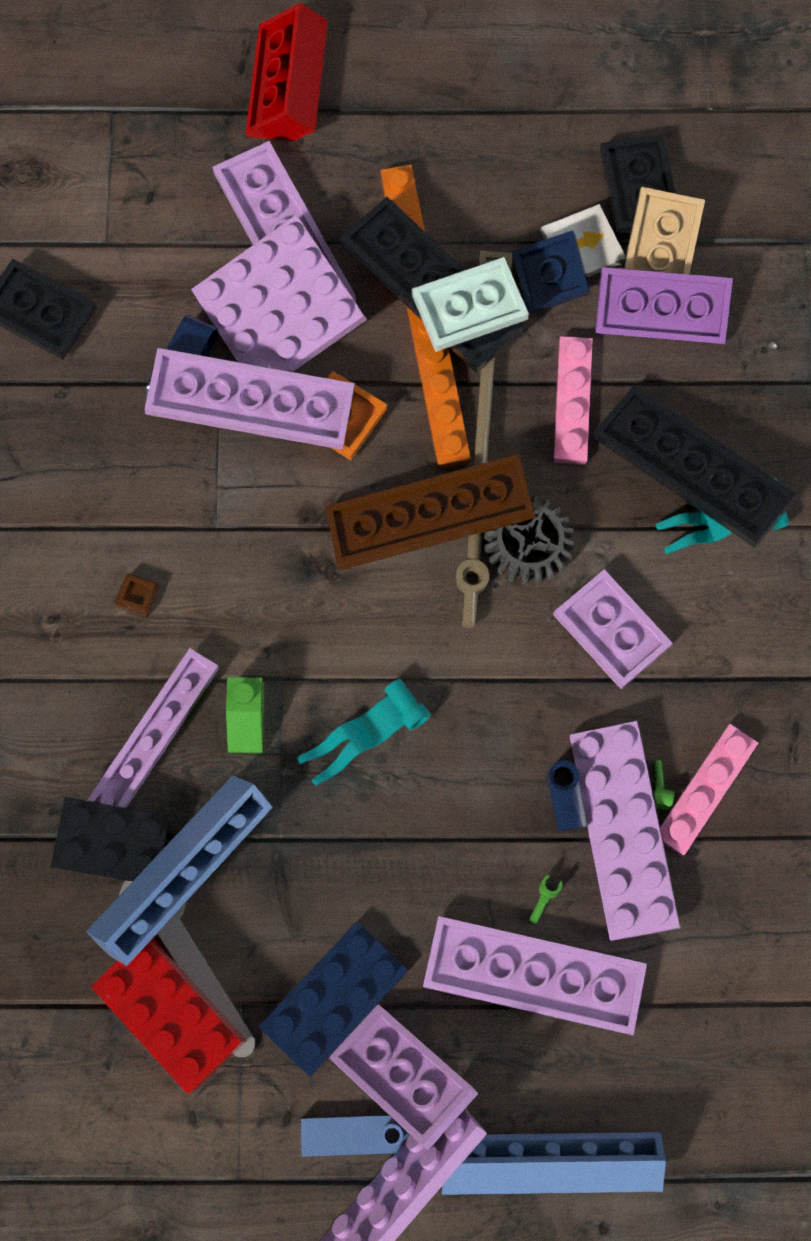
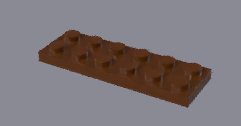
(429, 512)

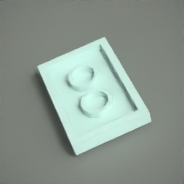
(469, 304)

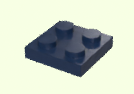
(551, 272)

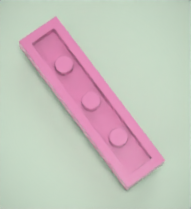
(572, 400)
(706, 789)

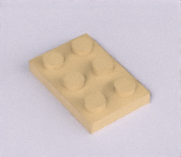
(664, 232)

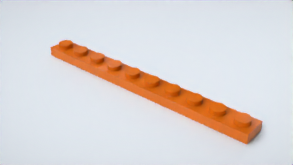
(434, 367)

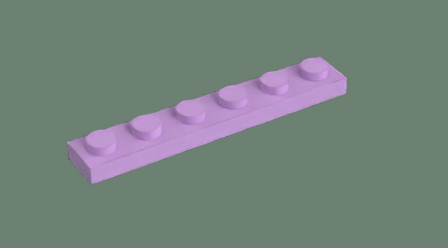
(155, 731)

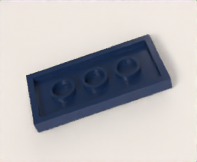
(333, 999)

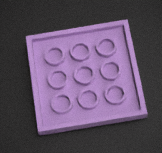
(279, 301)

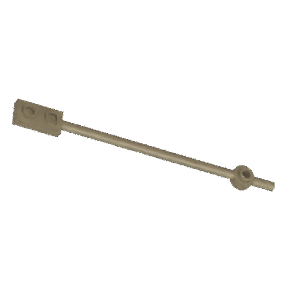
(473, 564)

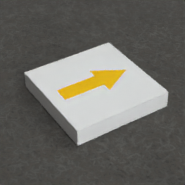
(594, 236)

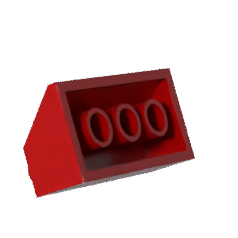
(287, 75)

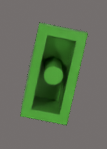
(245, 714)

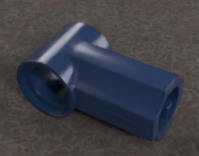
(567, 800)

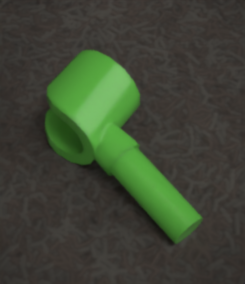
(662, 797)
(544, 898)

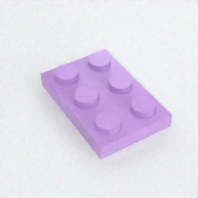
(612, 629)

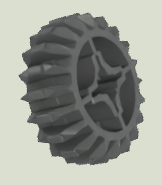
(541, 545)

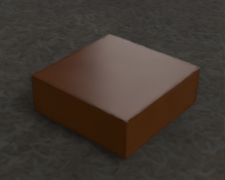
(137, 594)

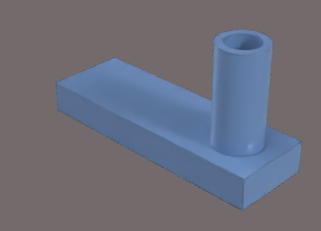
(351, 1135)

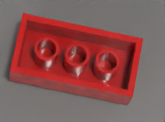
(169, 1016)

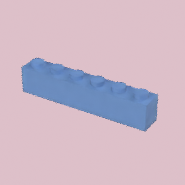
(179, 870)
(562, 1164)

